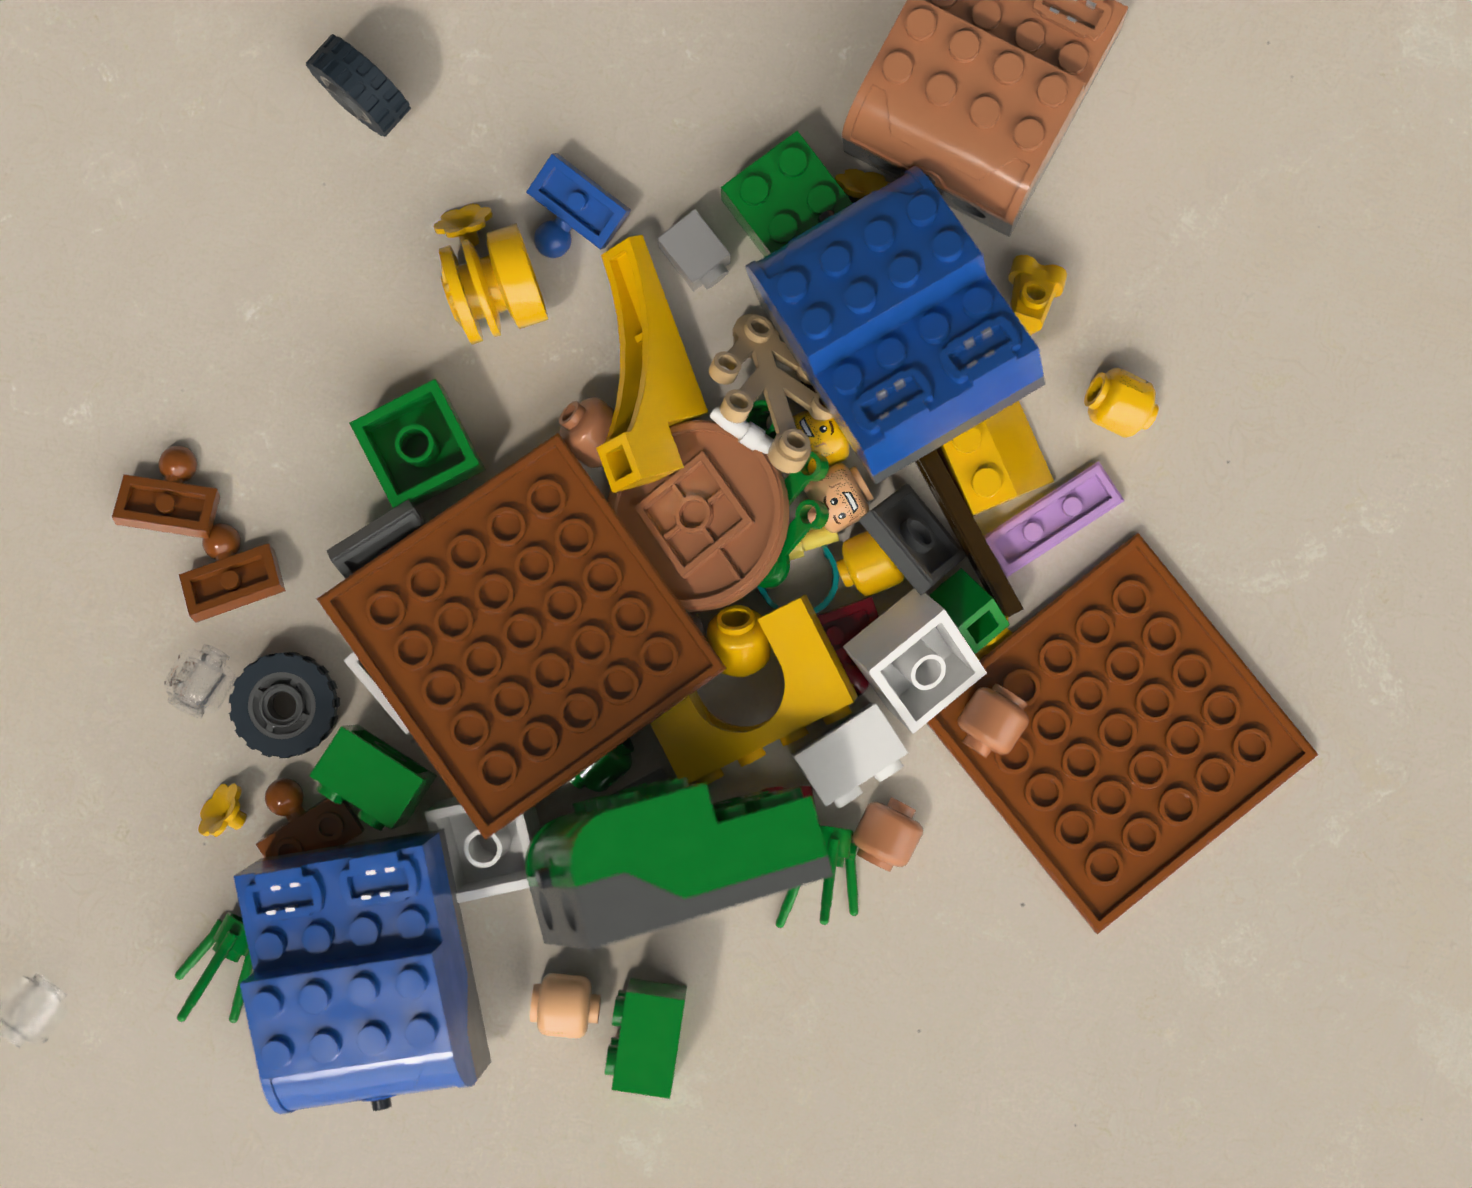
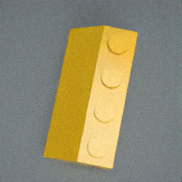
(996, 461)

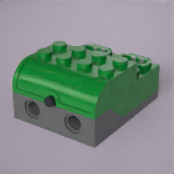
(667, 858)

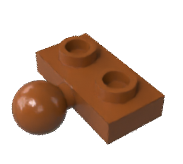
(168, 503)
(233, 578)
(316, 828)

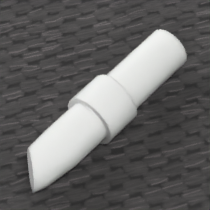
(747, 433)

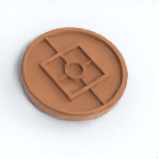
(713, 522)

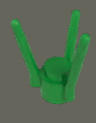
(838, 846)
(230, 944)

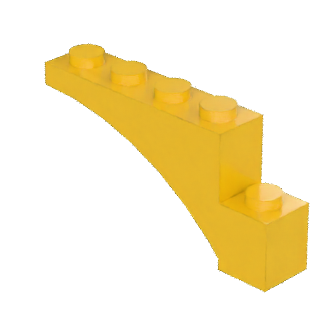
(655, 374)

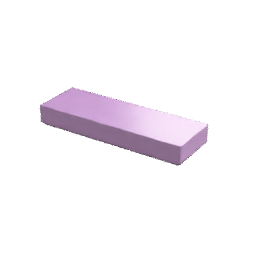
(1053, 519)

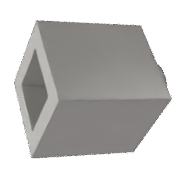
(695, 251)

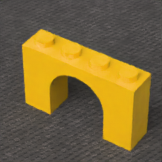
(814, 689)

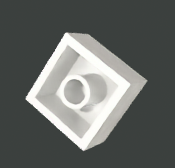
(915, 659)
(850, 755)
(482, 865)

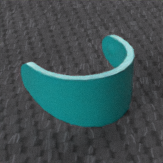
(834, 586)

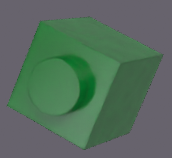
(970, 609)

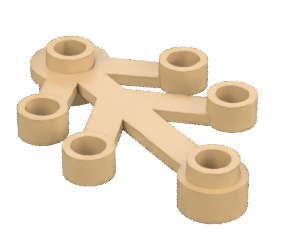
(759, 340)

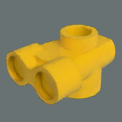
(1034, 290)

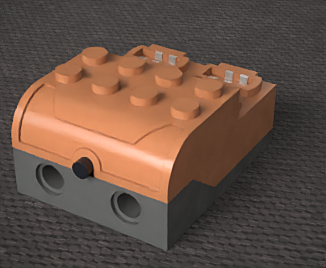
(980, 96)

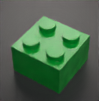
(782, 194)
(417, 445)
(371, 777)
(648, 1038)

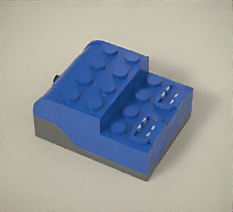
(897, 323)
(359, 974)

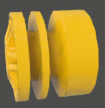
(492, 284)

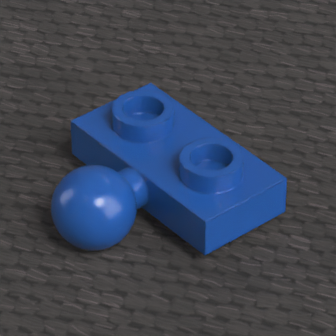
(577, 204)

